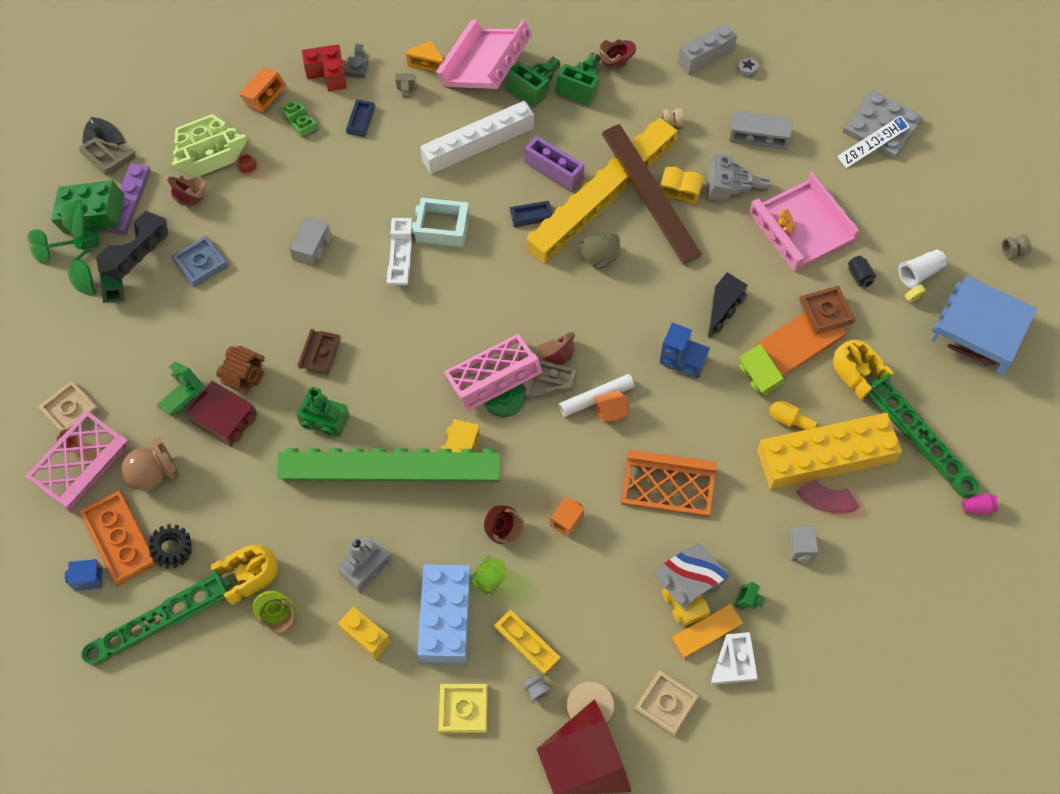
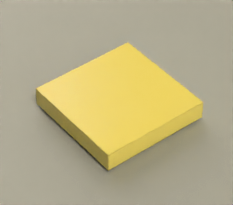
(463, 708)

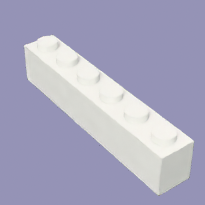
(477, 137)

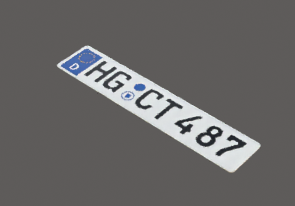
(873, 141)

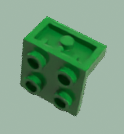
(189, 389)

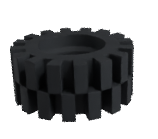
(168, 534)

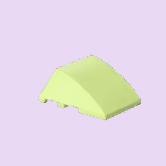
(206, 146)

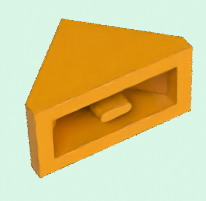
(424, 57)

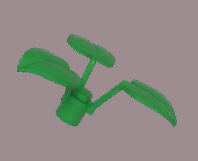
(73, 220)

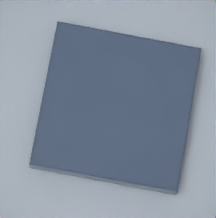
(200, 261)

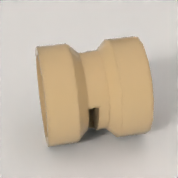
(673, 118)

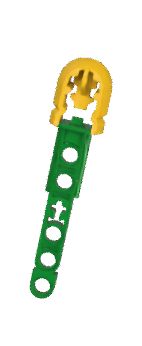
(857, 360)
(257, 561)

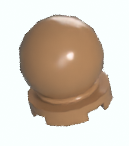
(147, 467)

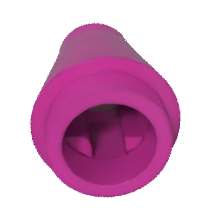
(981, 504)

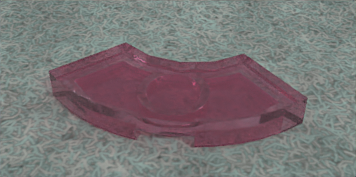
(826, 499)

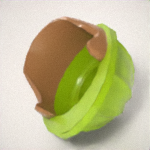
(274, 611)

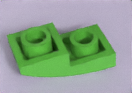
(298, 118)

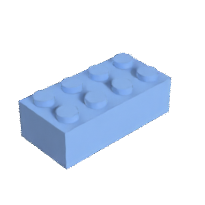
(444, 614)

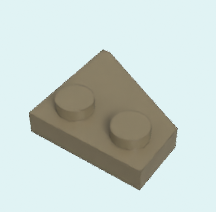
(105, 155)
(552, 380)

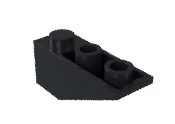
(727, 295)

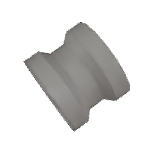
(536, 688)

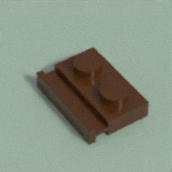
(319, 351)

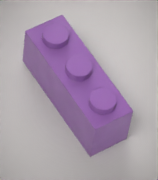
(554, 163)

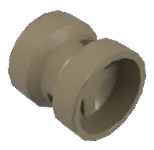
(1014, 246)

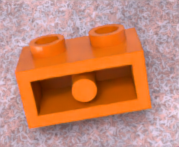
(262, 89)

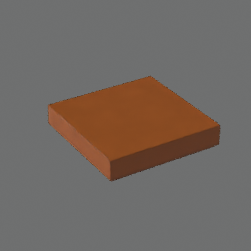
(826, 310)

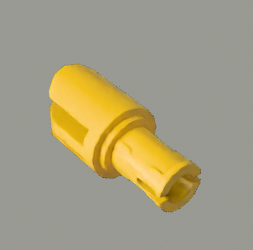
(790, 415)

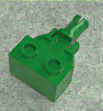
(579, 81)
(531, 82)
(322, 414)

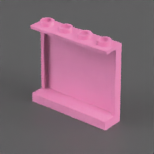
(483, 56)
(819, 221)

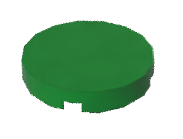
(507, 403)

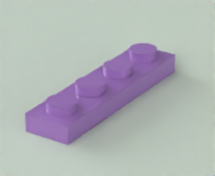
(133, 188)

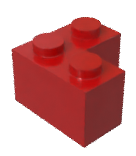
(325, 63)

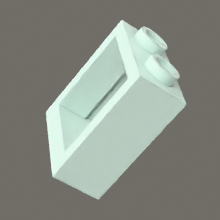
(437, 236)

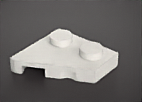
(735, 660)

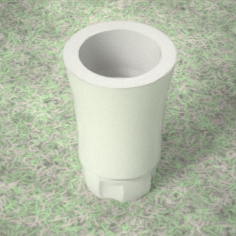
(919, 269)

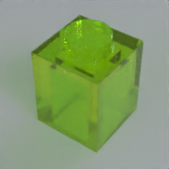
(489, 575)

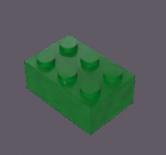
(100, 204)

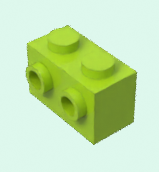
(761, 370)

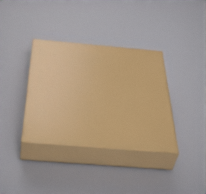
(67, 406)
(666, 703)

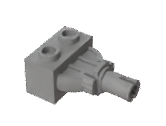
(730, 178)
(365, 563)

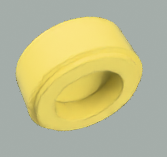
(915, 293)

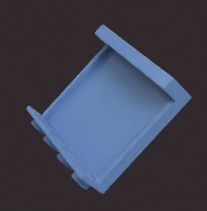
(985, 321)

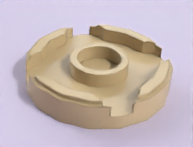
(586, 693)

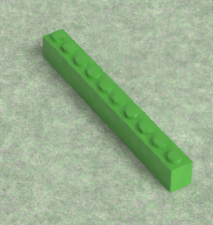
(389, 466)

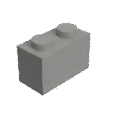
(310, 241)

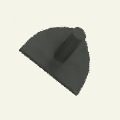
(103, 130)

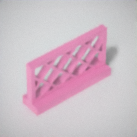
(498, 381)
(89, 475)

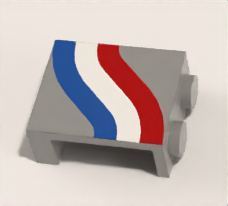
(691, 575)

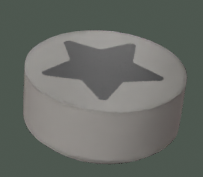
(748, 67)

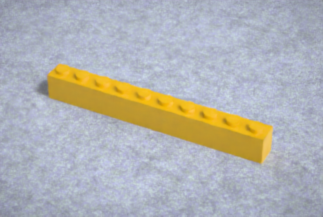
(597, 194)

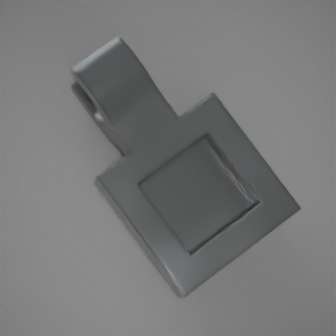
(358, 64)

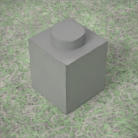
(803, 544)

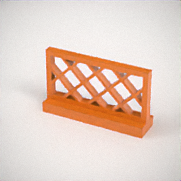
(671, 464)

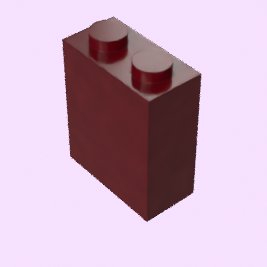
(221, 413)

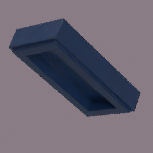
(360, 118)
(530, 213)

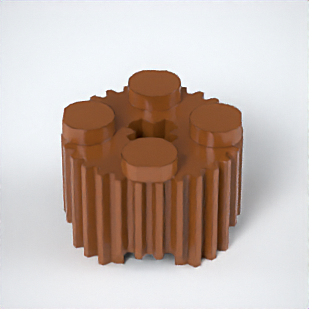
(241, 369)

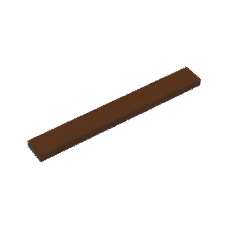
(651, 194)

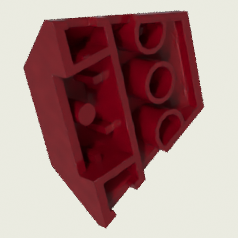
(583, 756)

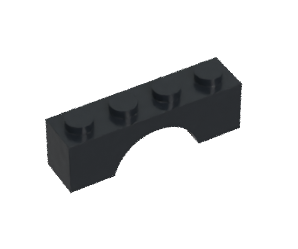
(119, 259)

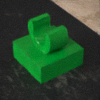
(748, 597)

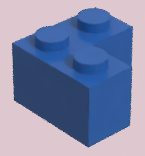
(681, 353)

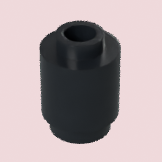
(861, 271)

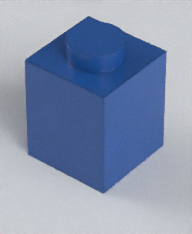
(84, 575)

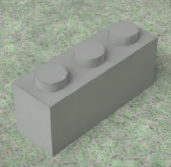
(707, 49)
(761, 130)

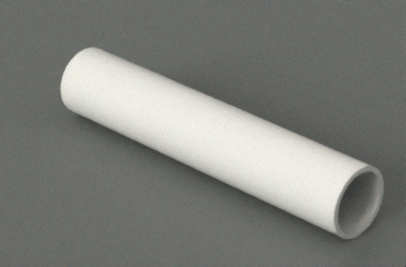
(587, 398)

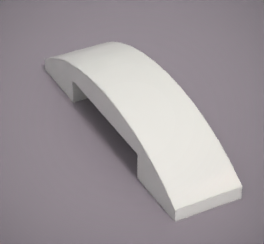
(400, 251)

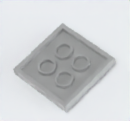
(877, 112)

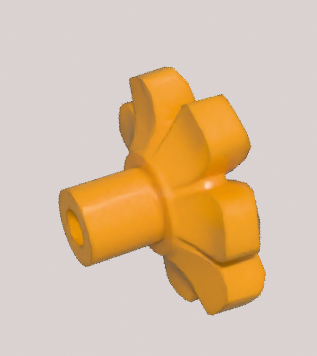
(786, 221)

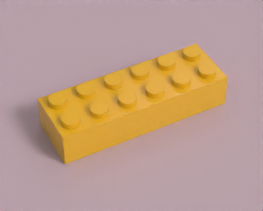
(828, 450)

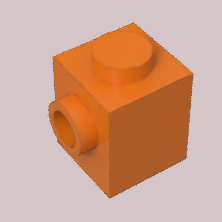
(611, 406)
(567, 516)

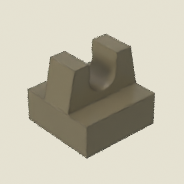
(405, 82)

